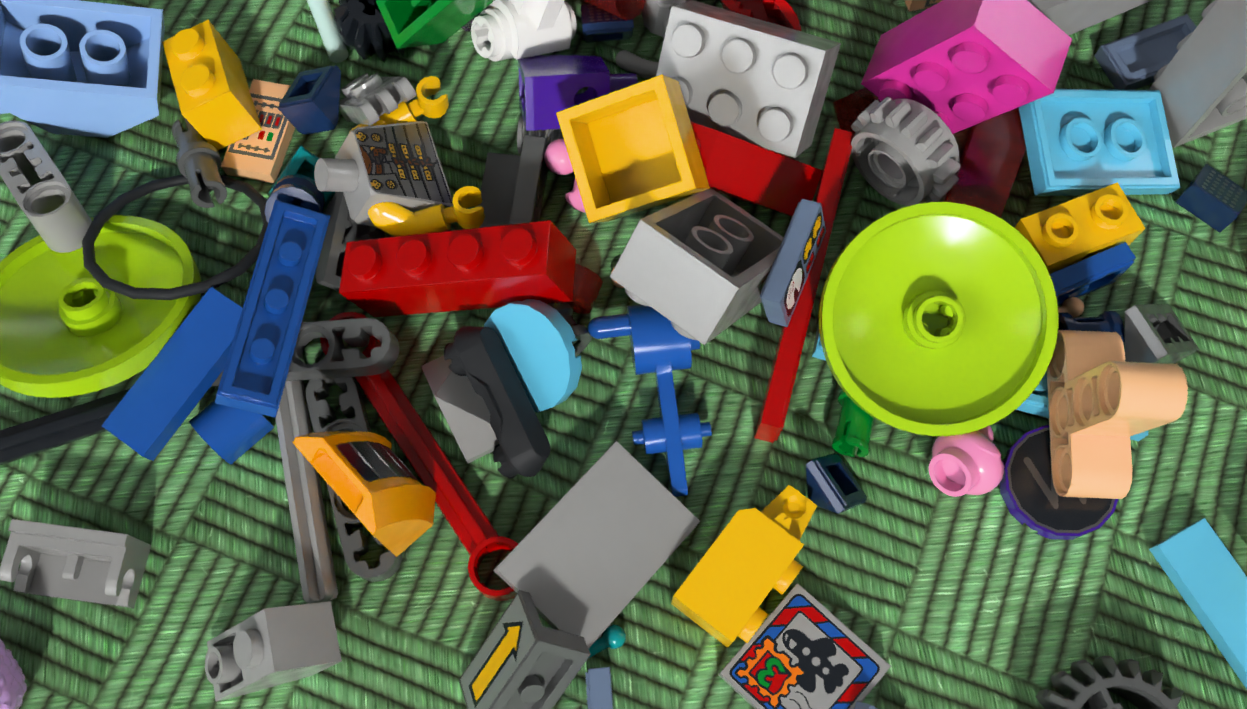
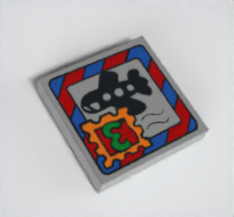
(804, 660)

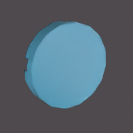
(539, 350)

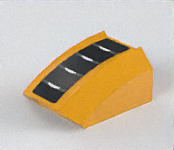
(372, 484)

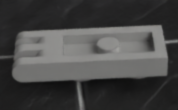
(373, 96)

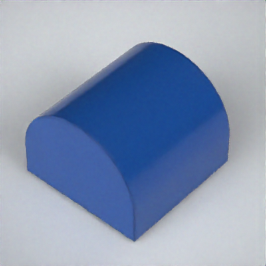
(230, 429)

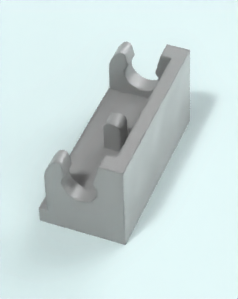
(74, 563)

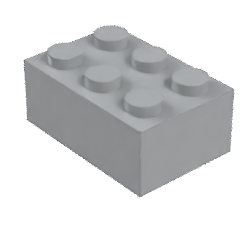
(748, 75)
(698, 263)

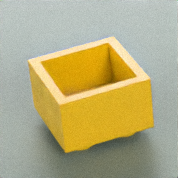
(633, 149)

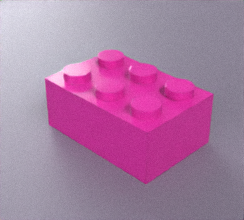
(969, 59)

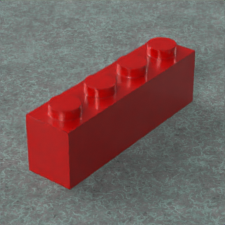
(459, 269)

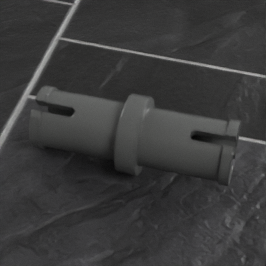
(199, 164)

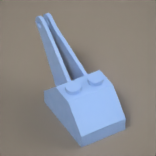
(80, 65)

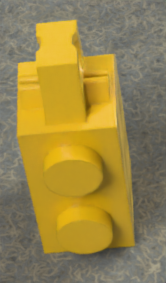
(744, 566)

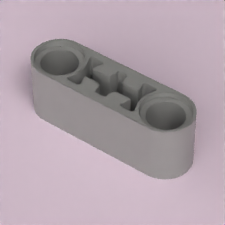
(41, 188)

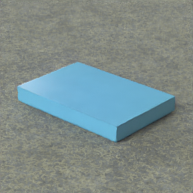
(1097, 139)

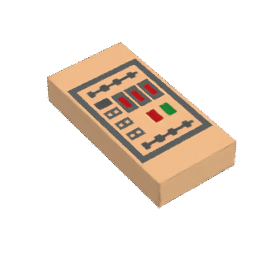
(263, 152)

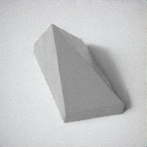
(462, 409)

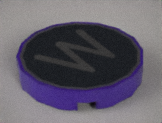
(1032, 497)

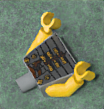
(395, 173)

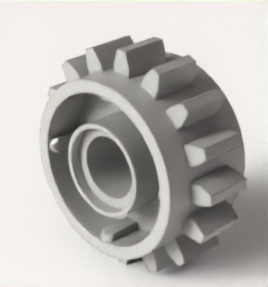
(905, 151)

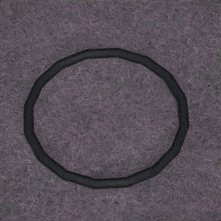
(177, 292)

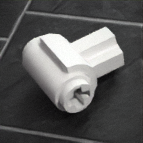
(523, 28)

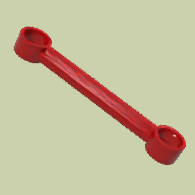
(432, 467)

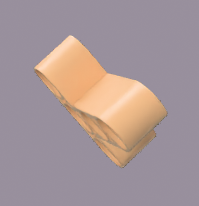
(1097, 407)

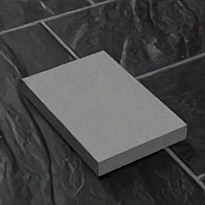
(598, 545)

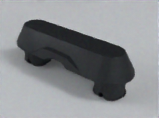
(485, 362)

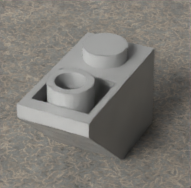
(272, 649)

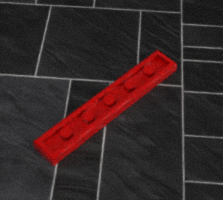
(793, 337)

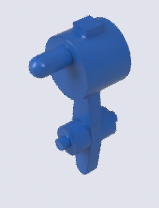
(659, 350)

